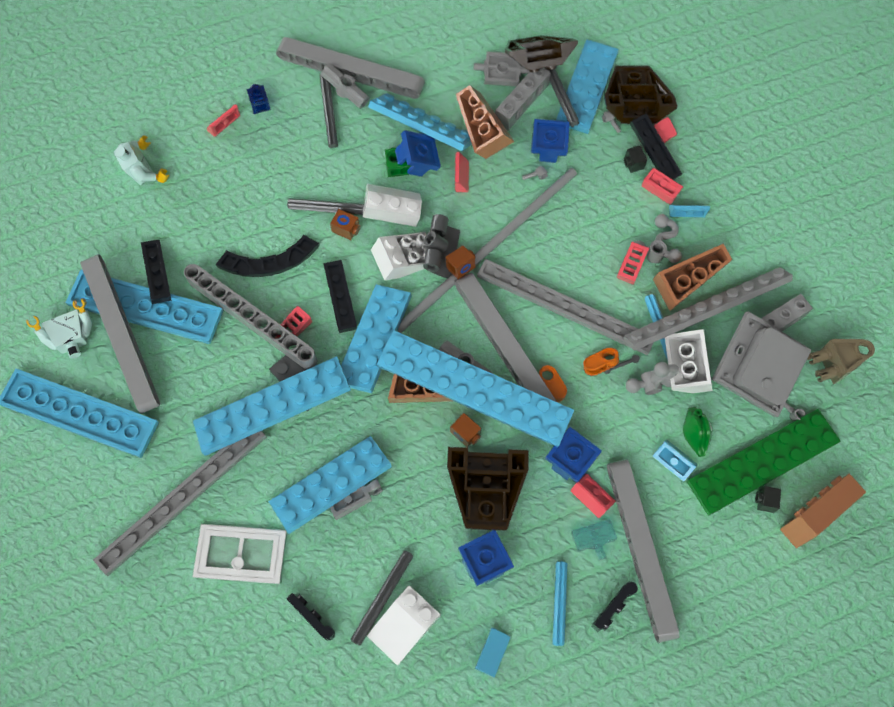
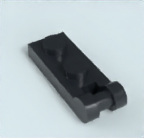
(614, 606)
(311, 616)

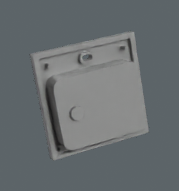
(763, 367)

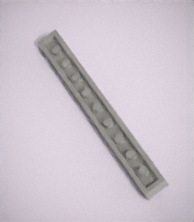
(557, 303)
(707, 308)
(175, 503)

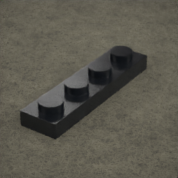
(655, 147)
(155, 271)
(340, 296)

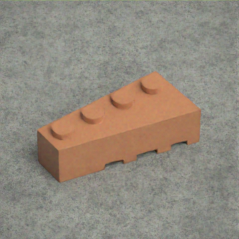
(482, 123)
(686, 277)
(406, 391)
(822, 510)

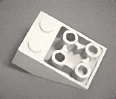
(400, 254)

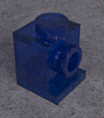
(258, 96)

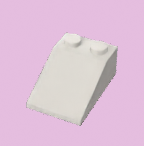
(403, 625)

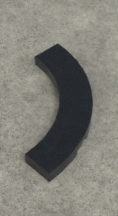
(271, 264)

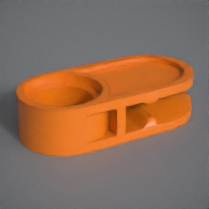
(597, 363)
(555, 385)

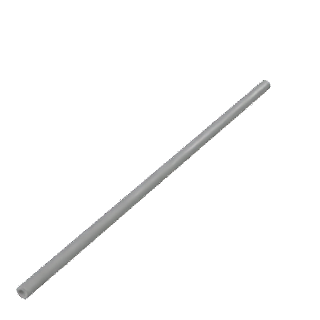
(490, 246)

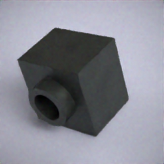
(635, 159)
(768, 499)

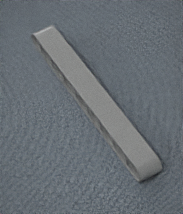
(360, 69)
(254, 322)
(120, 334)
(501, 336)
(643, 552)

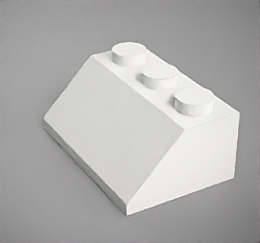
(392, 205)
(690, 355)

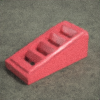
(628, 278)
(293, 317)

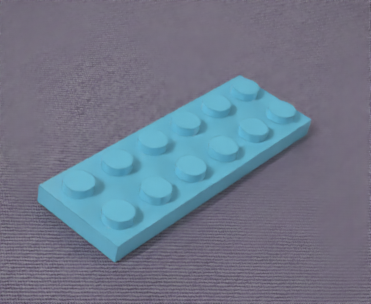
(589, 83)
(419, 120)
(378, 321)
(329, 484)

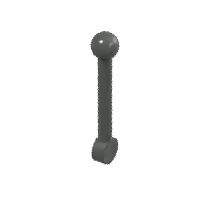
(635, 359)

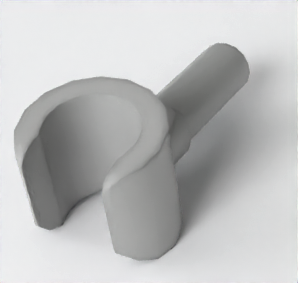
(609, 117)
(540, 172)
(793, 415)

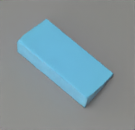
(688, 210)
(675, 460)
(492, 652)

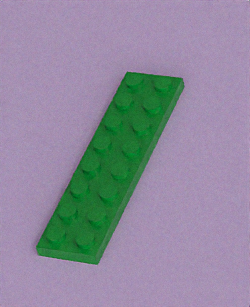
(763, 462)

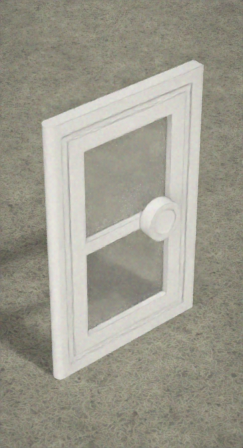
(240, 554)

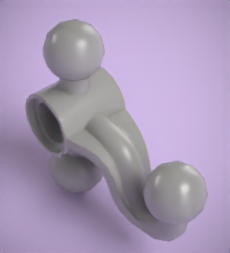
(658, 245)
(653, 379)

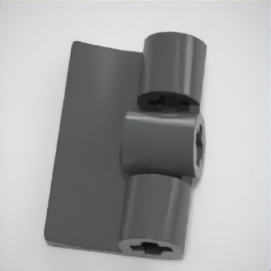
(440, 243)

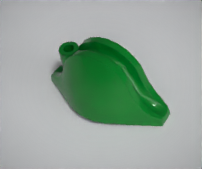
(697, 431)

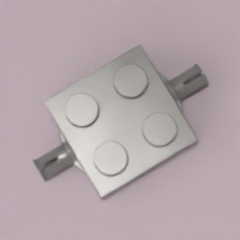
(500, 69)

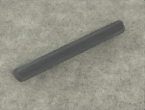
(563, 98)
(329, 113)
(324, 206)
(381, 598)

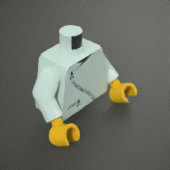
(135, 164)
(66, 331)

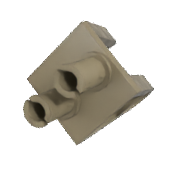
(840, 358)

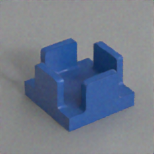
(550, 139)
(419, 152)
(573, 456)
(485, 558)

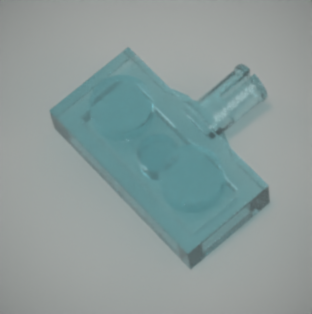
(594, 537)

